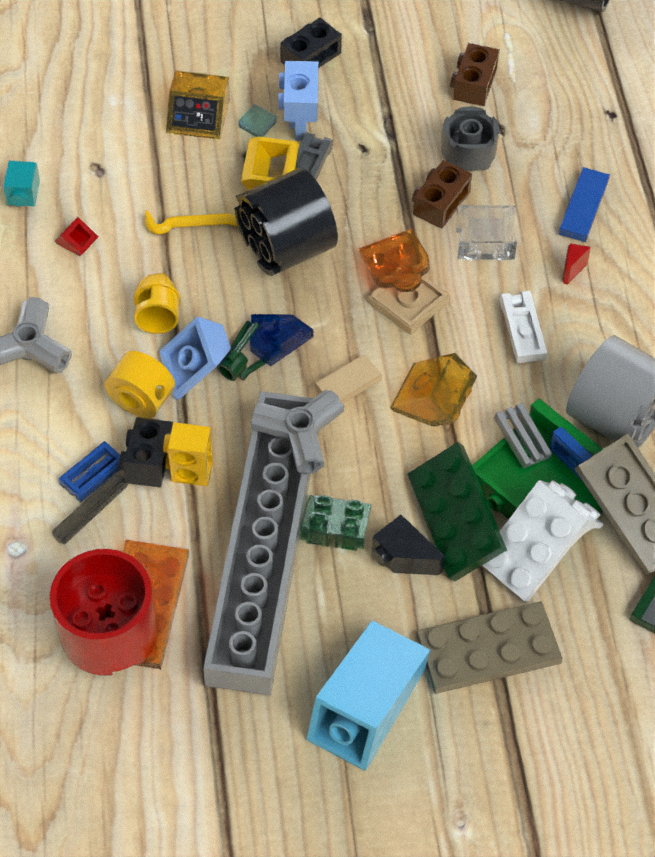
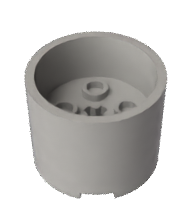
(616, 392)

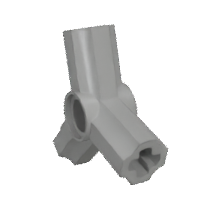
(29, 340)
(304, 440)

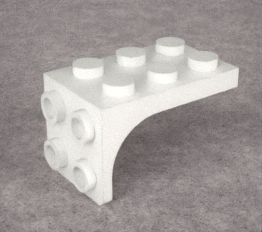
(540, 536)

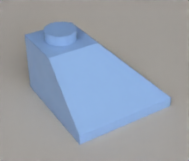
(194, 353)

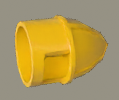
(156, 304)

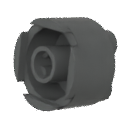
(470, 139)

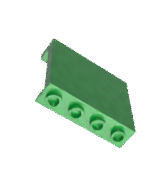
(506, 481)

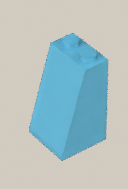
(366, 694)

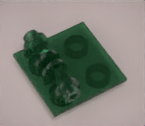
(335, 518)

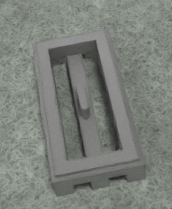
(526, 432)

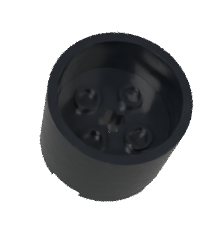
(286, 221)

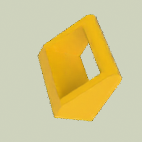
(259, 156)

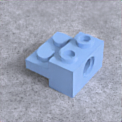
(299, 95)

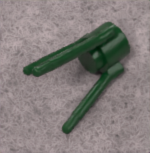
(234, 362)

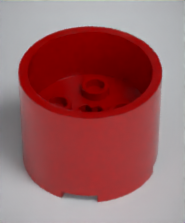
(104, 611)

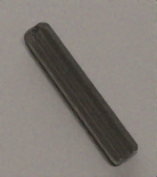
(89, 508)

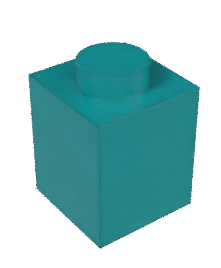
(21, 183)

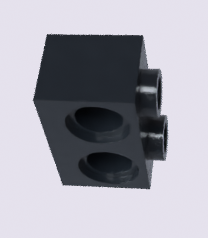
(314, 43)
(144, 456)

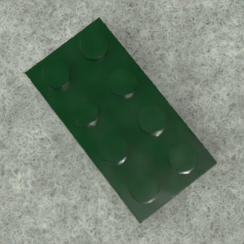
(456, 511)

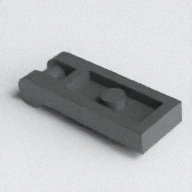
(313, 153)

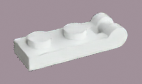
(523, 327)

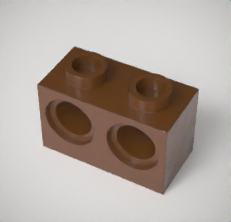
(475, 74)
(441, 193)

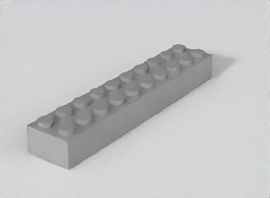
(258, 563)

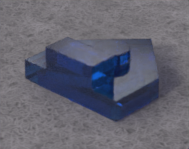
(278, 336)

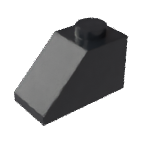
(406, 549)

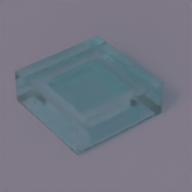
(257, 121)

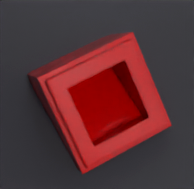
(77, 237)
(575, 261)

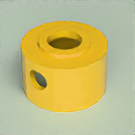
(135, 381)

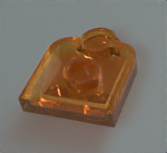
(396, 261)

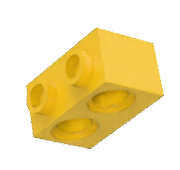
(189, 454)

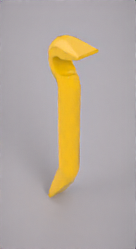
(188, 221)

